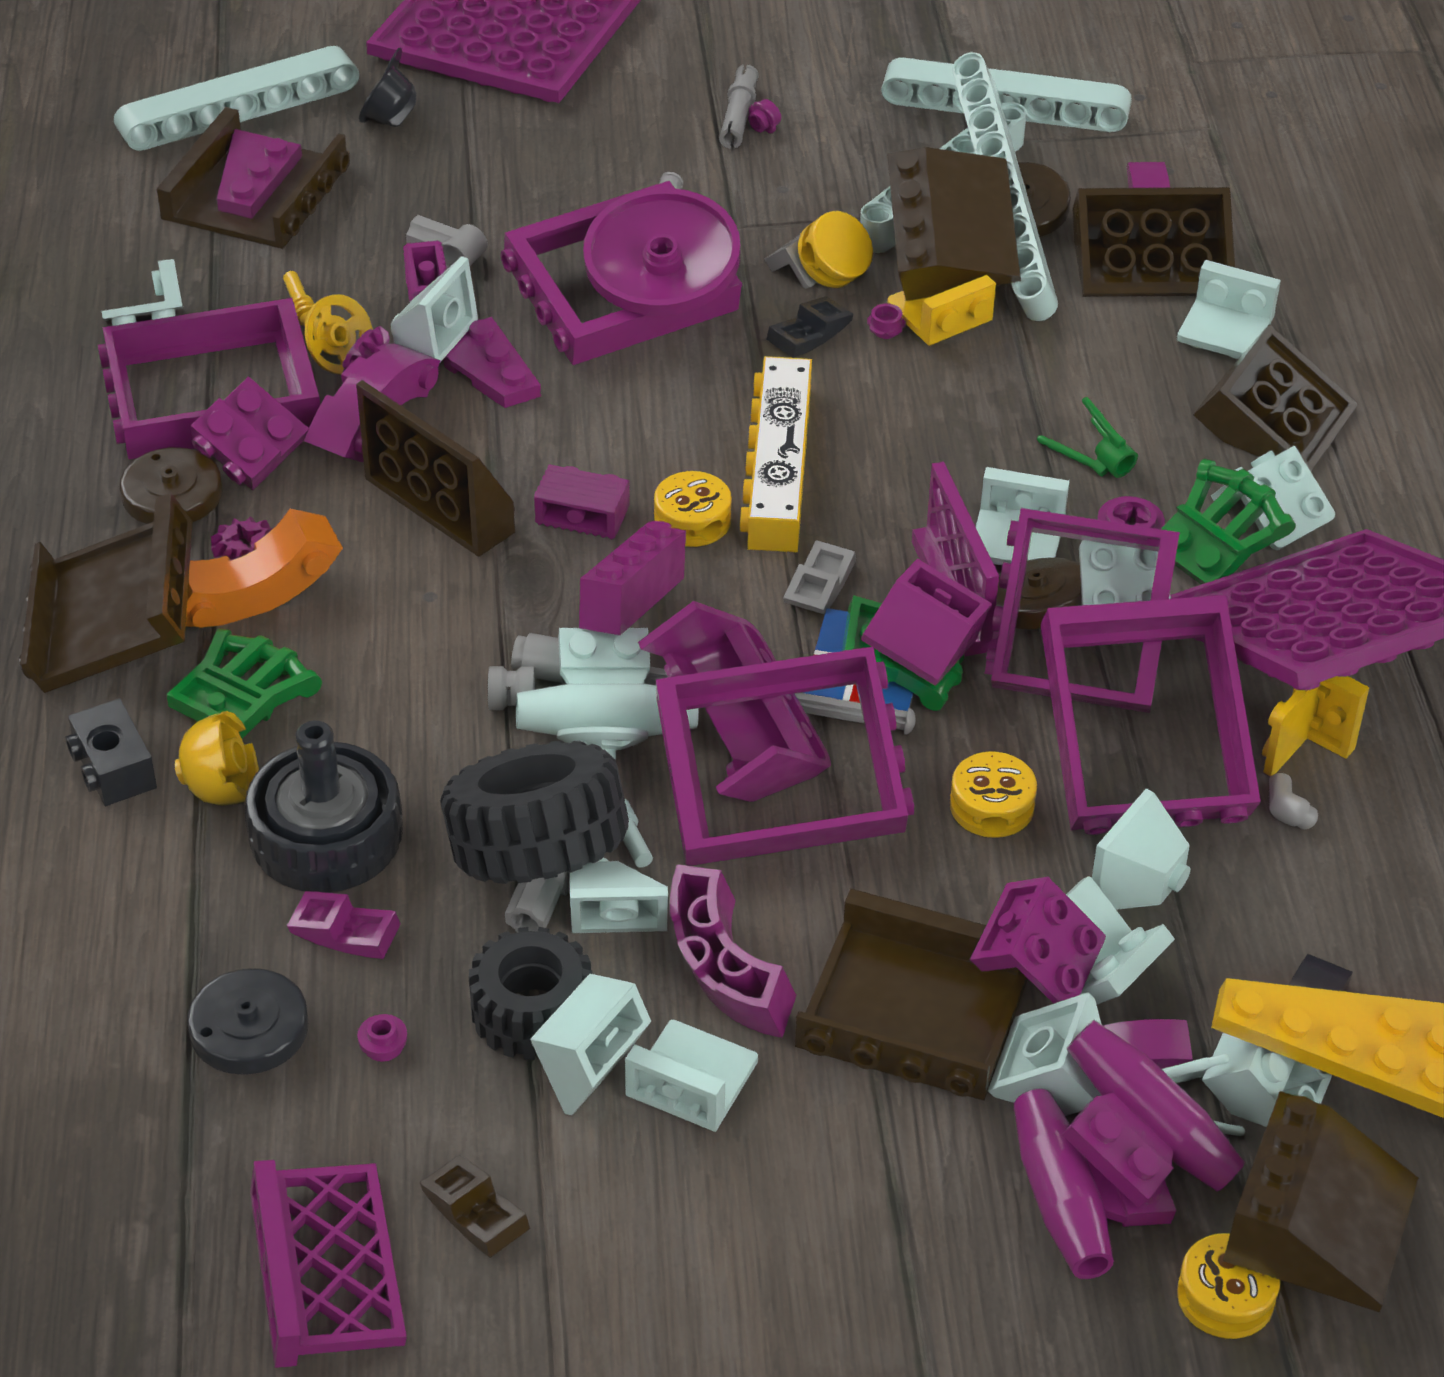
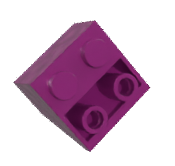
(927, 622)

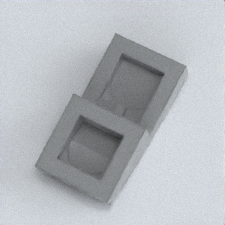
(820, 578)

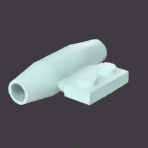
(601, 688)

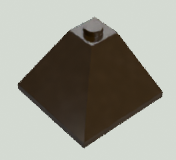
(1276, 402)

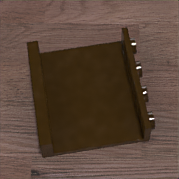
(193, 185)

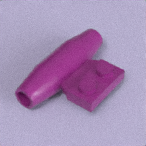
(1143, 1121)
(1073, 1192)

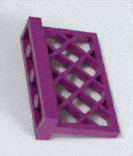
(956, 549)
(282, 1274)

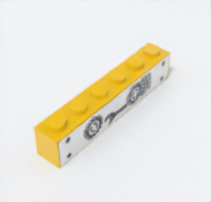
(778, 455)

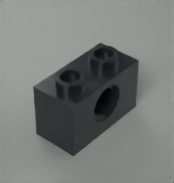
(111, 752)

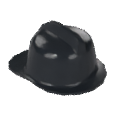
(391, 97)

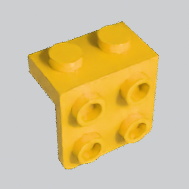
(949, 311)
(1324, 715)

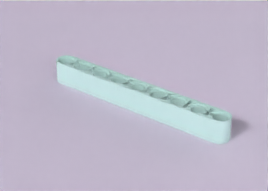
(992, 138)

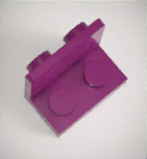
(1042, 937)

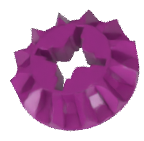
(365, 345)
(1124, 508)
(227, 540)

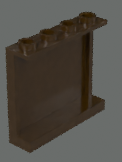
(108, 600)
(910, 998)

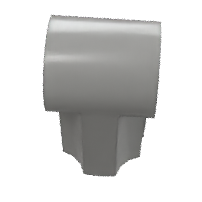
(465, 242)
(535, 901)

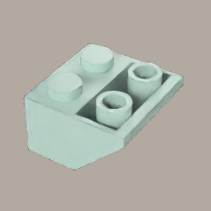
(589, 1037)
(1256, 1076)

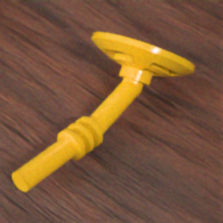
(329, 330)

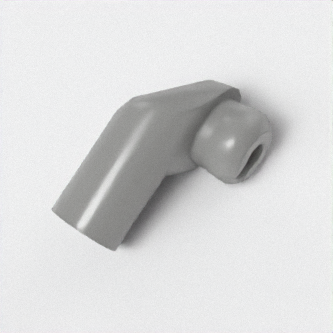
(1287, 806)

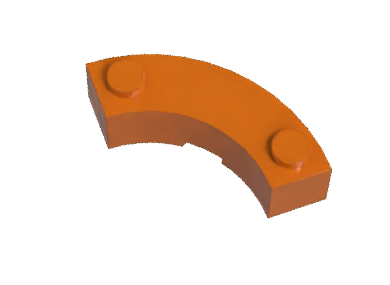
(266, 578)

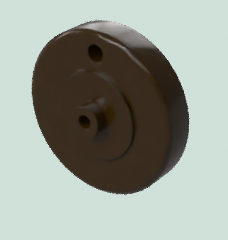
(1047, 196)
(182, 471)
(1046, 585)

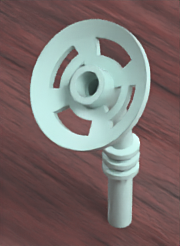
(611, 740)

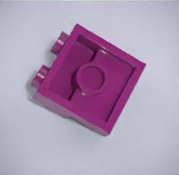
(248, 433)

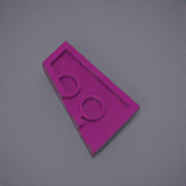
(254, 171)
(493, 365)

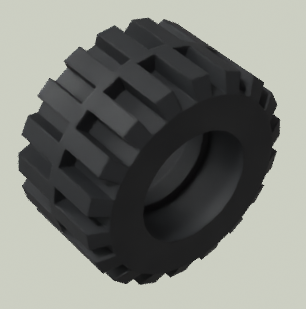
(519, 964)

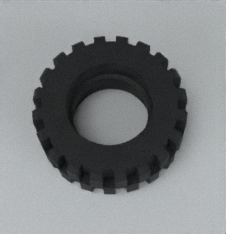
(535, 812)

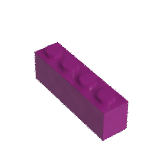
(632, 578)

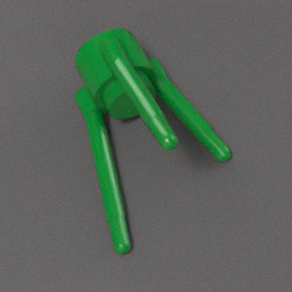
(1111, 451)

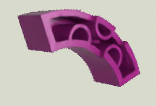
(392, 371)
(735, 981)

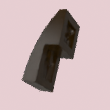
(473, 1207)

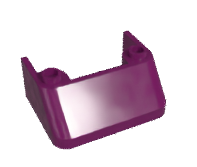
(766, 737)

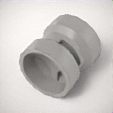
(500, 679)

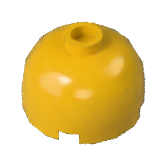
(216, 760)

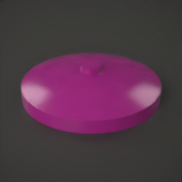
(662, 251)

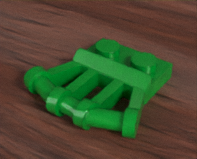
(1214, 552)
(215, 690)
(932, 697)

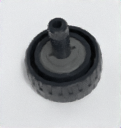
(323, 813)

